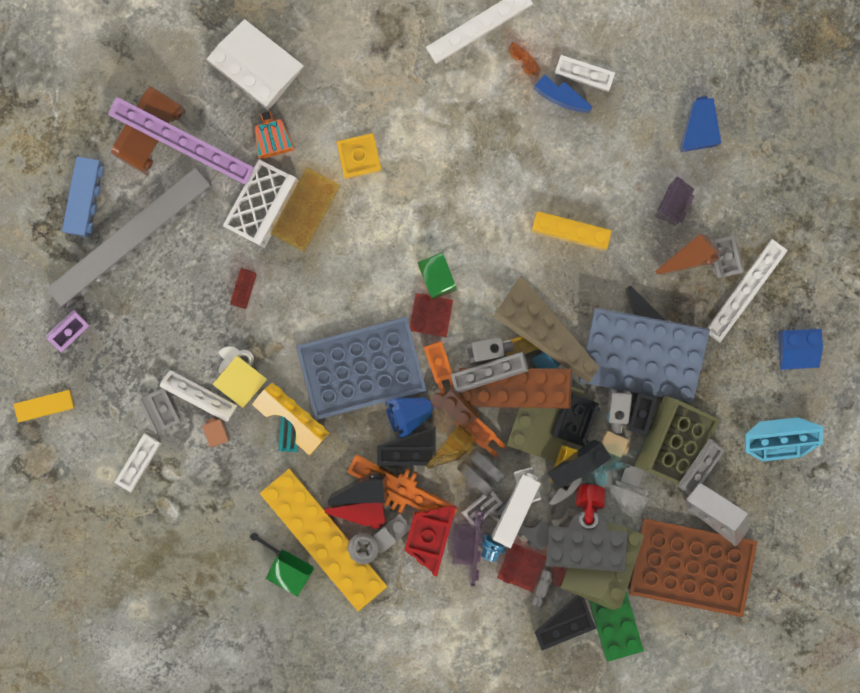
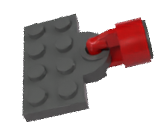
(587, 540)

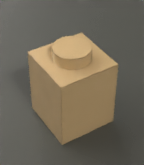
(615, 444)

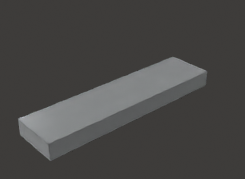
(490, 372)

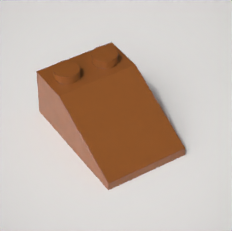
(695, 254)

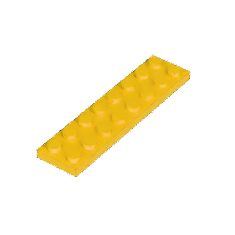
(322, 539)

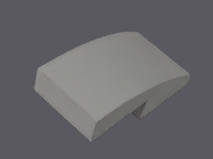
(558, 495)

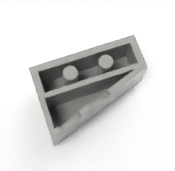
(719, 513)

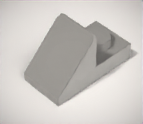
(391, 532)

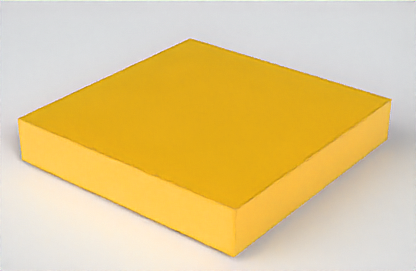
(359, 156)

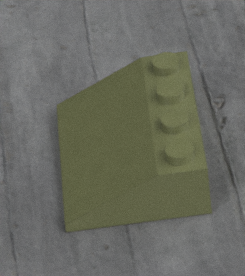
(533, 431)
(675, 439)
(605, 587)

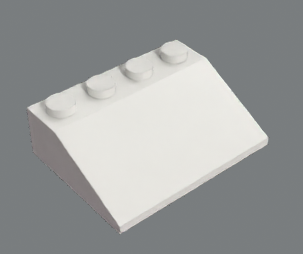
(255, 64)

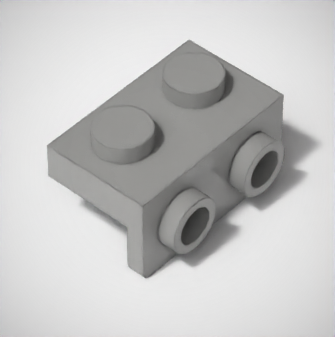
(729, 259)

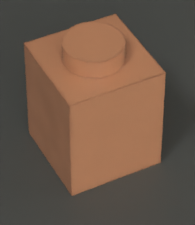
(215, 432)

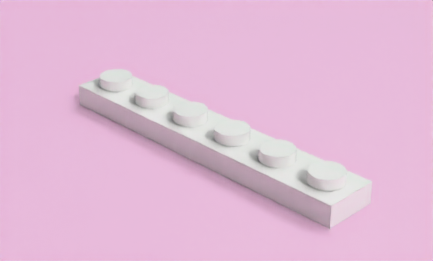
(476, 28)

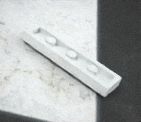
(198, 396)

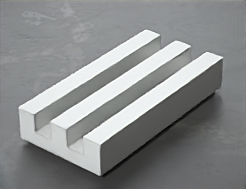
(495, 497)

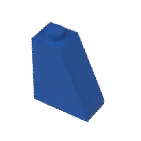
(702, 126)

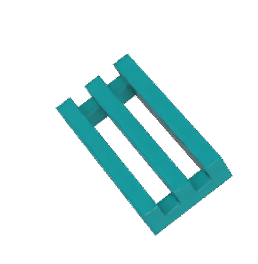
(281, 439)

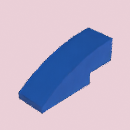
(562, 95)

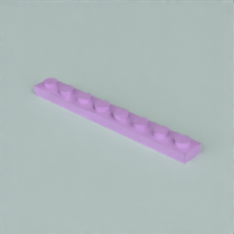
(180, 140)

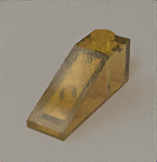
(453, 448)

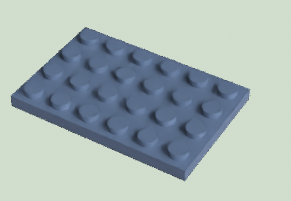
(646, 354)
(361, 368)

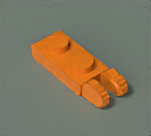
(439, 364)
(484, 436)

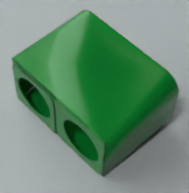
(437, 276)
(289, 572)

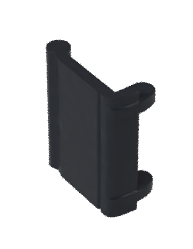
(576, 422)

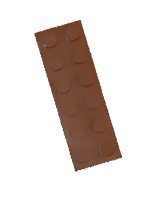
(526, 390)

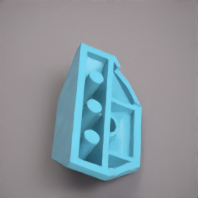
(783, 439)

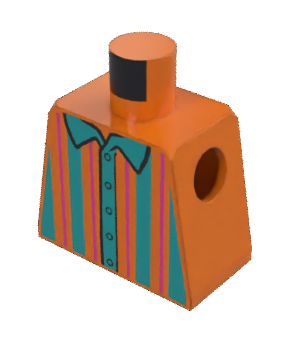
(271, 137)

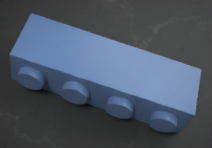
(83, 196)

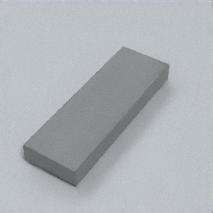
(701, 467)

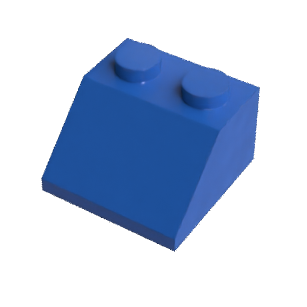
(800, 348)

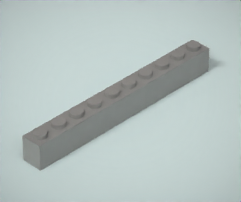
(129, 238)

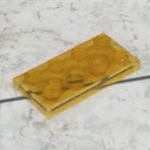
(305, 209)

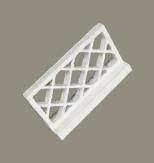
(276, 207)

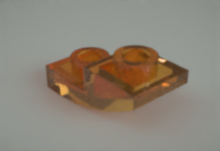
(529, 64)

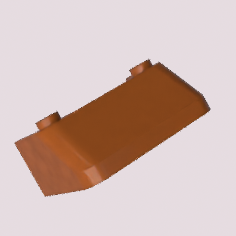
(136, 147)

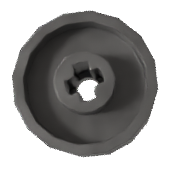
(483, 469)

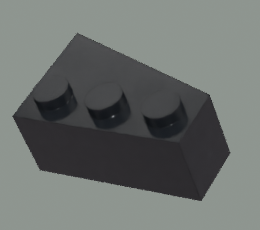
(409, 450)
(566, 624)

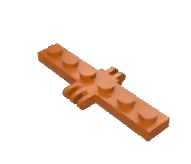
(401, 488)

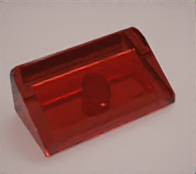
(243, 288)

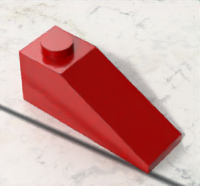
(360, 513)

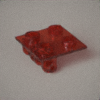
(431, 315)
(521, 567)

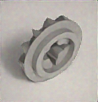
(371, 550)

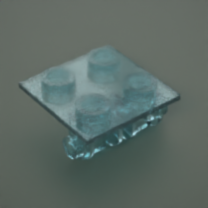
(600, 474)

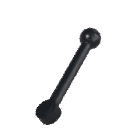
(254, 536)

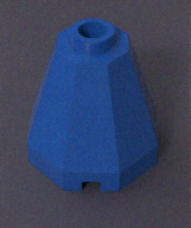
(408, 414)

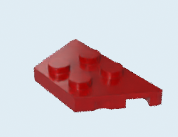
(429, 536)

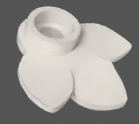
(229, 354)

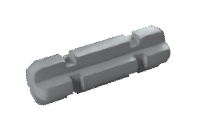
(542, 588)

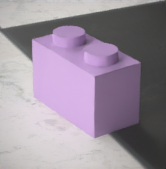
(67, 330)

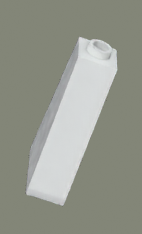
(516, 510)

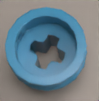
(488, 543)

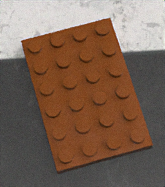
(692, 568)

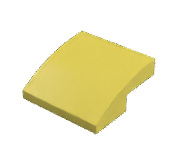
(239, 381)

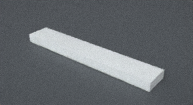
(746, 290)

